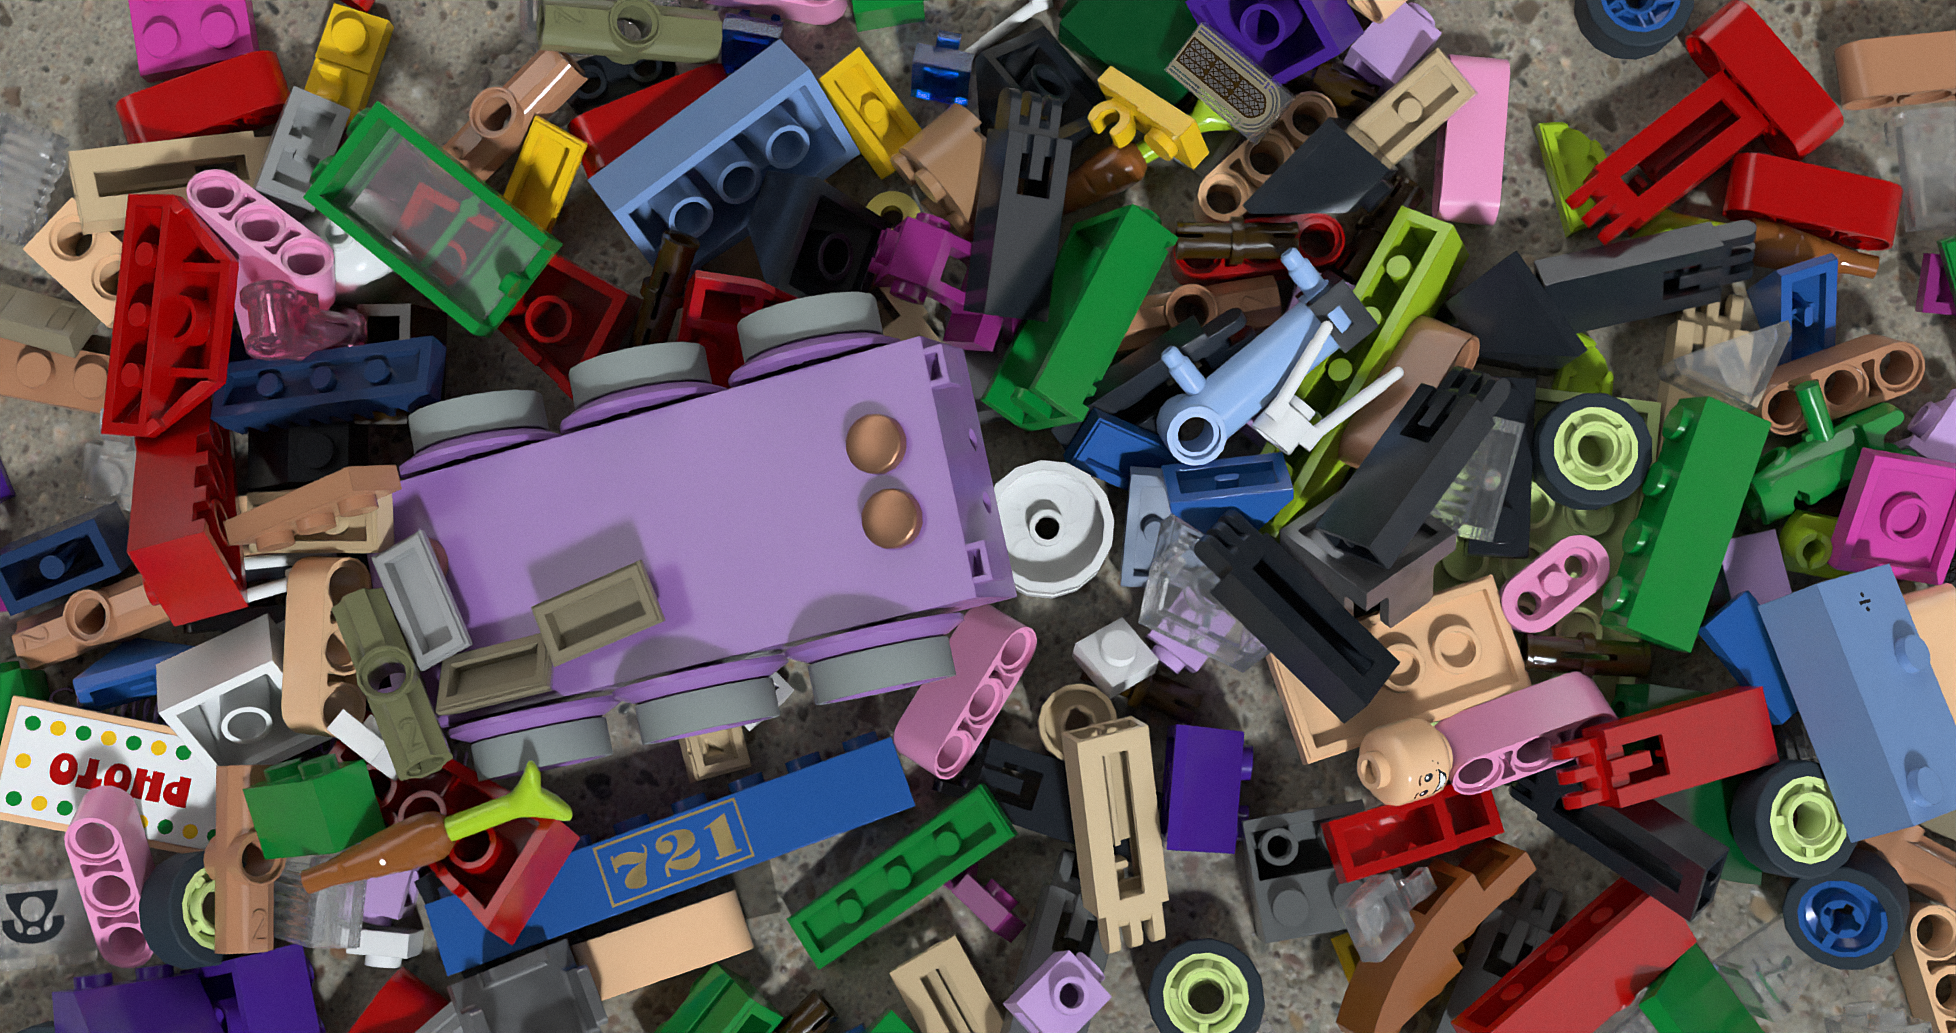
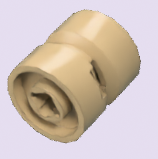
(1069, 710)

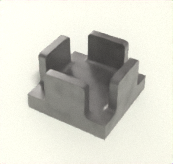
(1350, 580)
(531, 996)

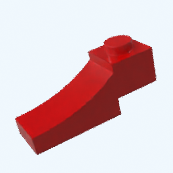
(1408, 833)

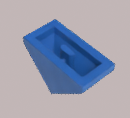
(1804, 297)
(1248, 484)
(124, 674)

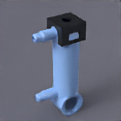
(1260, 368)

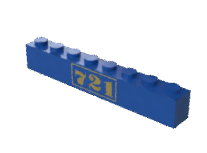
(691, 846)

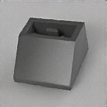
(1293, 875)

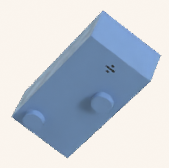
(712, 157)
(1867, 700)

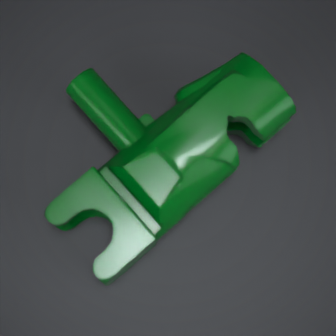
(1822, 460)

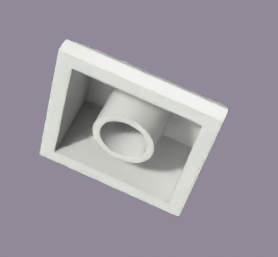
(229, 697)

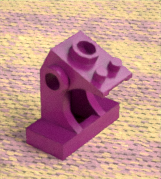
(912, 264)

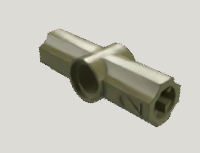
(665, 31)
(406, 714)

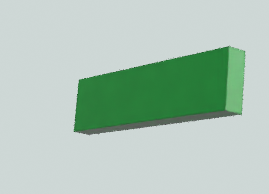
(902, 876)

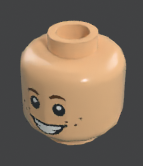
(1404, 761)

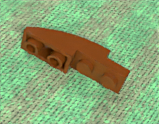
(1392, 991)

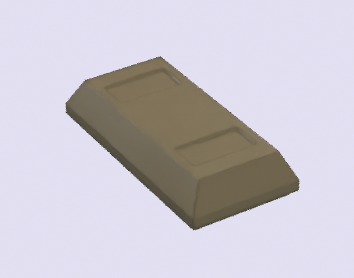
(44, 321)
(598, 613)
(494, 675)

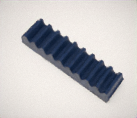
(331, 385)

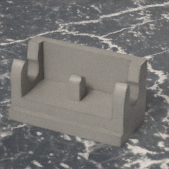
(302, 137)

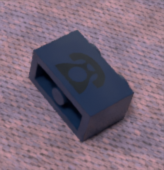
(64, 558)

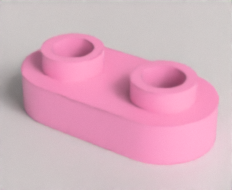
(1551, 585)

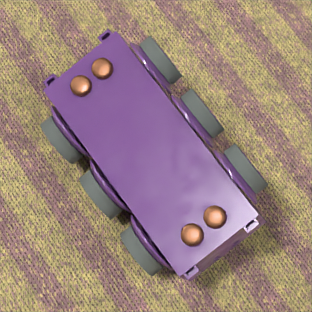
(795, 517)

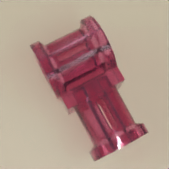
(292, 324)

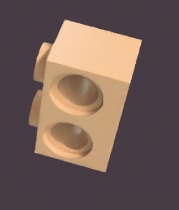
(88, 277)

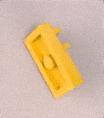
(349, 57)
(1134, 107)
(868, 110)

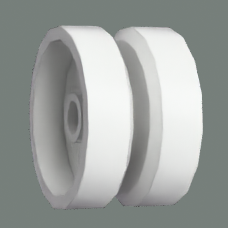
(1074, 506)

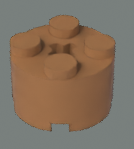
(947, 168)

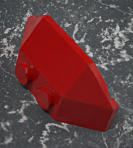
(168, 317)

